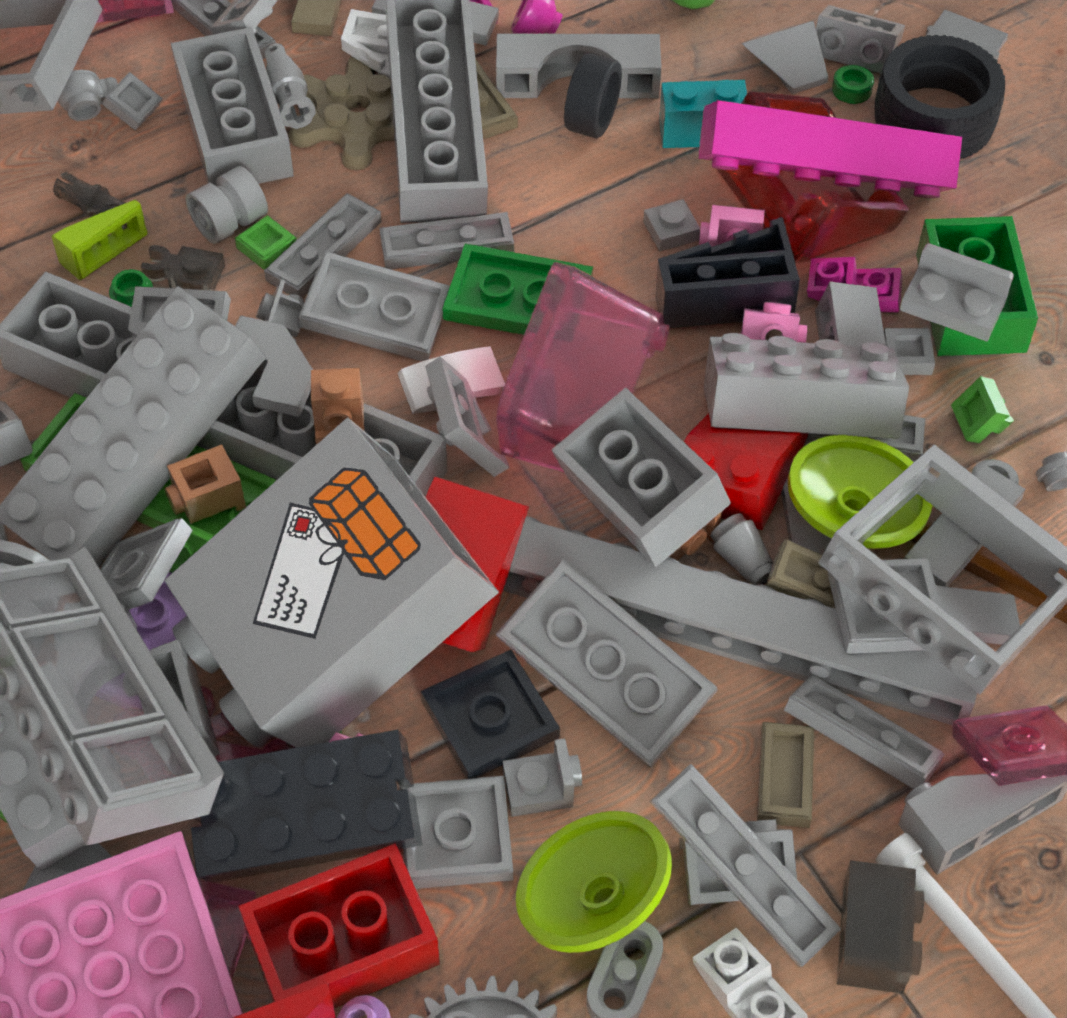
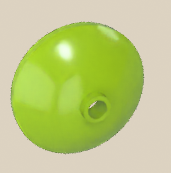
(841, 476)
(593, 881)

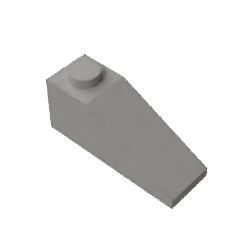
(971, 812)

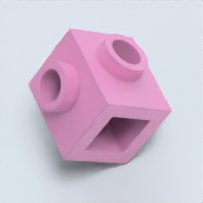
(773, 316)

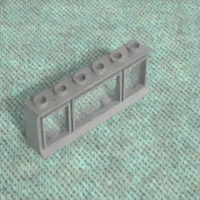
(97, 704)

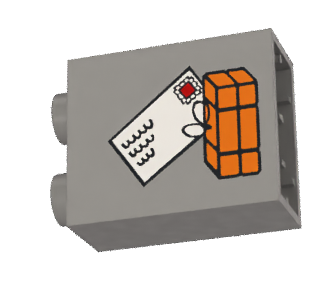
(324, 592)

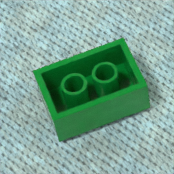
(994, 243)

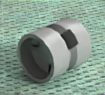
(231, 202)

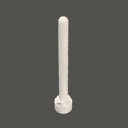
(907, 854)

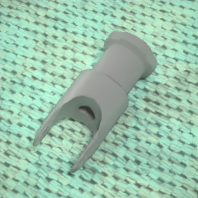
(288, 87)

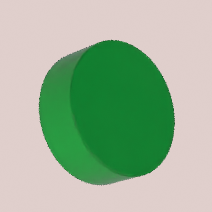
(853, 84)

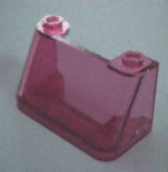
(572, 361)

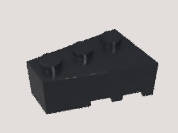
(719, 281)

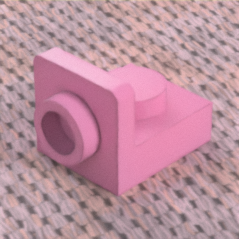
(728, 221)

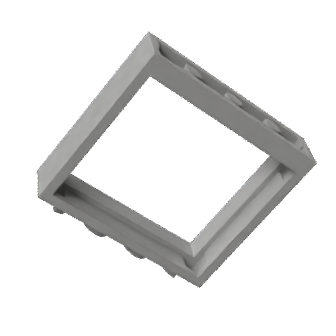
(71, 29)
(989, 521)

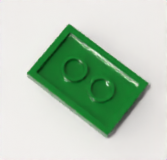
(497, 288)

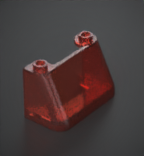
(818, 213)

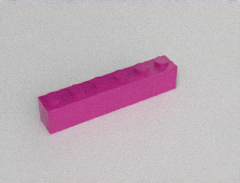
(829, 148)

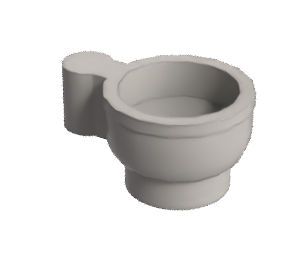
(85, 94)

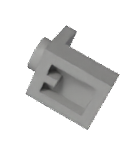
(542, 781)

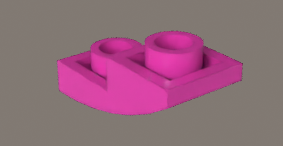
(844, 270)

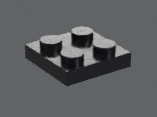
(490, 714)

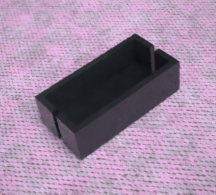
(308, 807)

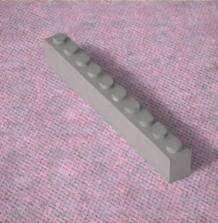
(740, 622)

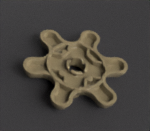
(335, 121)

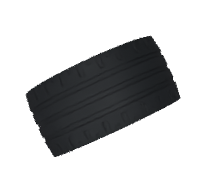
(946, 65)

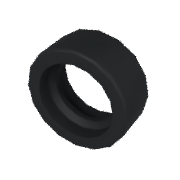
(592, 95)

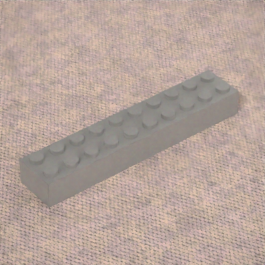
(74, 337)

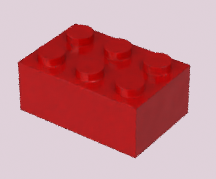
(342, 927)

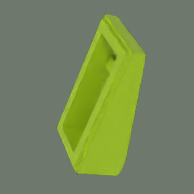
(87, 247)

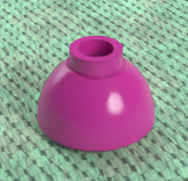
(536, 17)

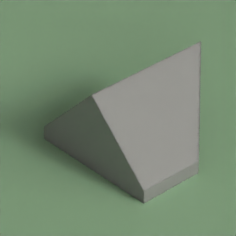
(793, 56)

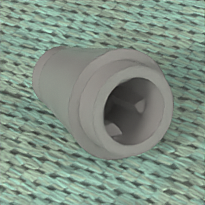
(743, 548)

